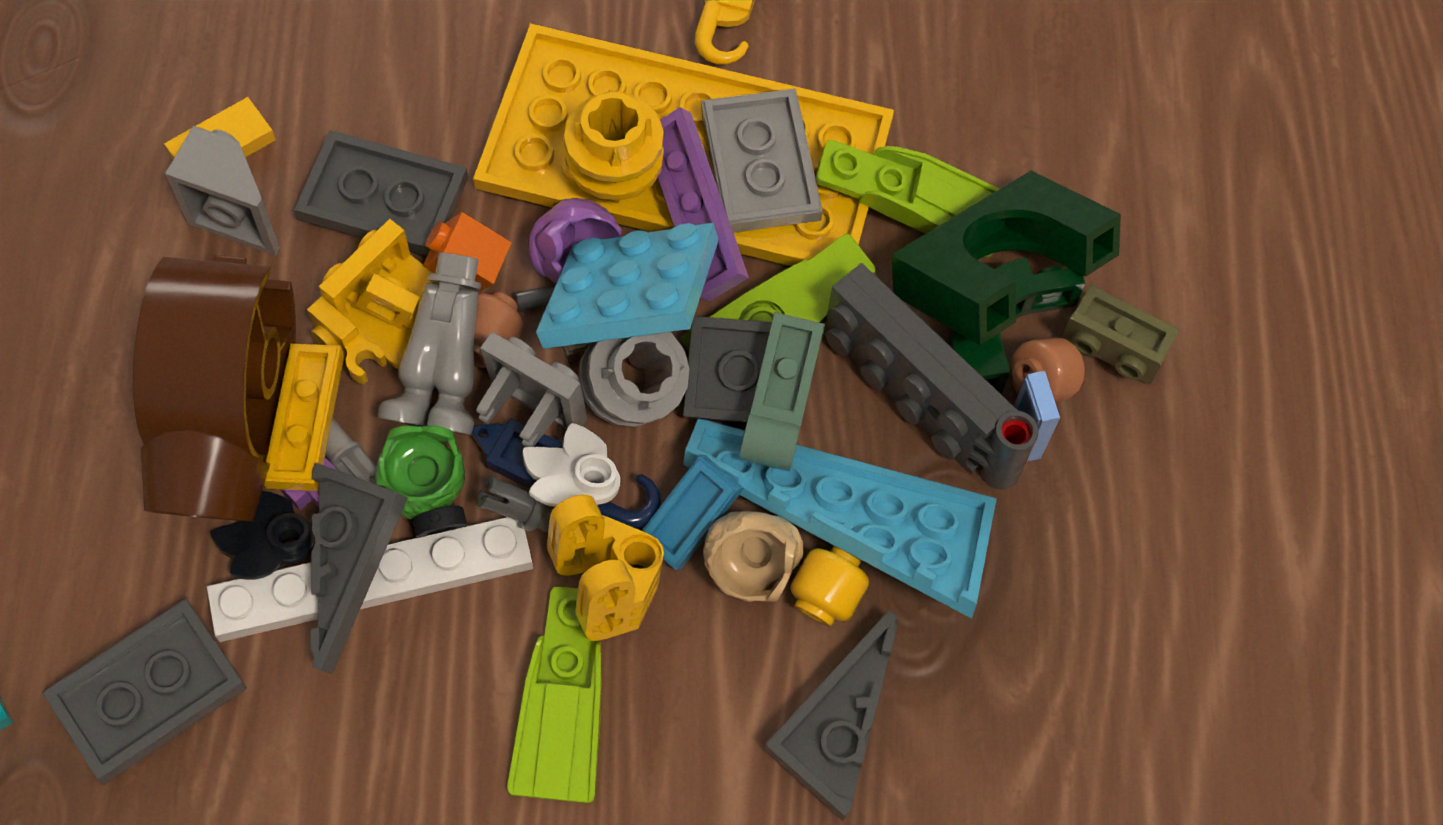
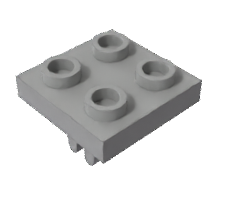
(544, 388)

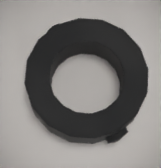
(439, 521)

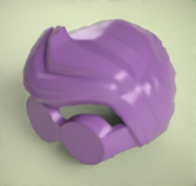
(564, 226)

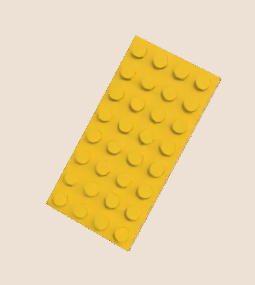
(564, 69)

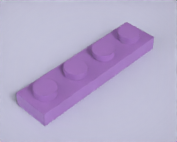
(696, 199)

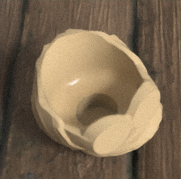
(750, 552)

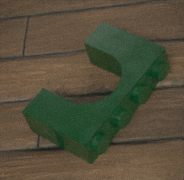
(1030, 214)

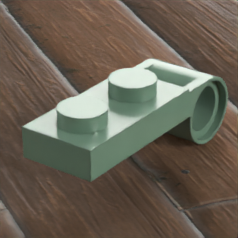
(781, 392)

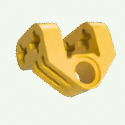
(610, 592)

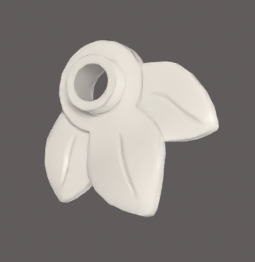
(572, 469)

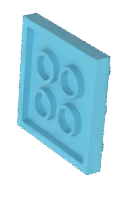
(629, 286)

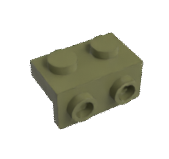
(1120, 335)

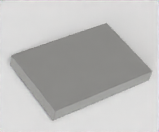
(761, 160)

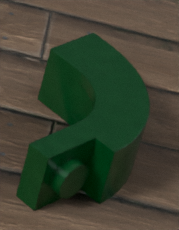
(1035, 293)

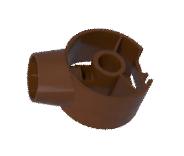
(209, 384)

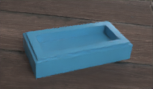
(691, 509)

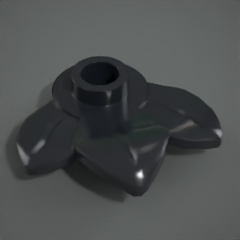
(260, 544)

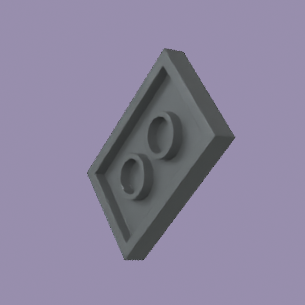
(366, 183)
(143, 691)

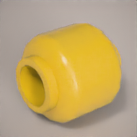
(829, 585)

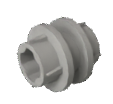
(620, 399)

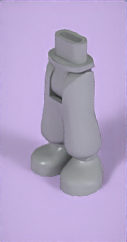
(440, 350)

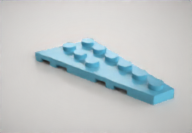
(892, 520)

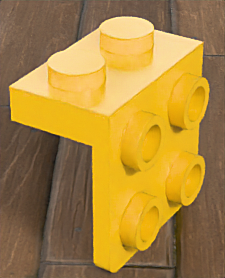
(385, 254)

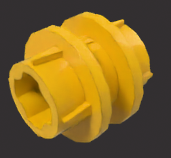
(614, 145)

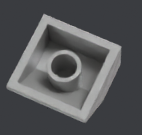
(219, 190)

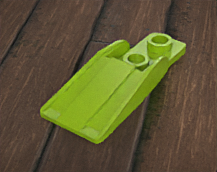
(901, 183)
(799, 290)
(559, 711)

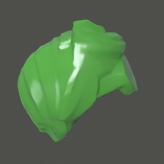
(421, 468)

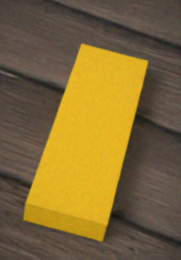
(303, 416)

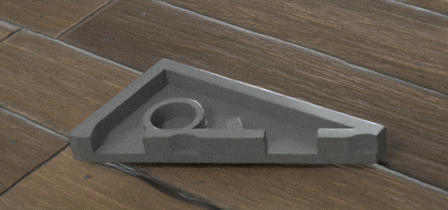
(349, 545)
(831, 729)

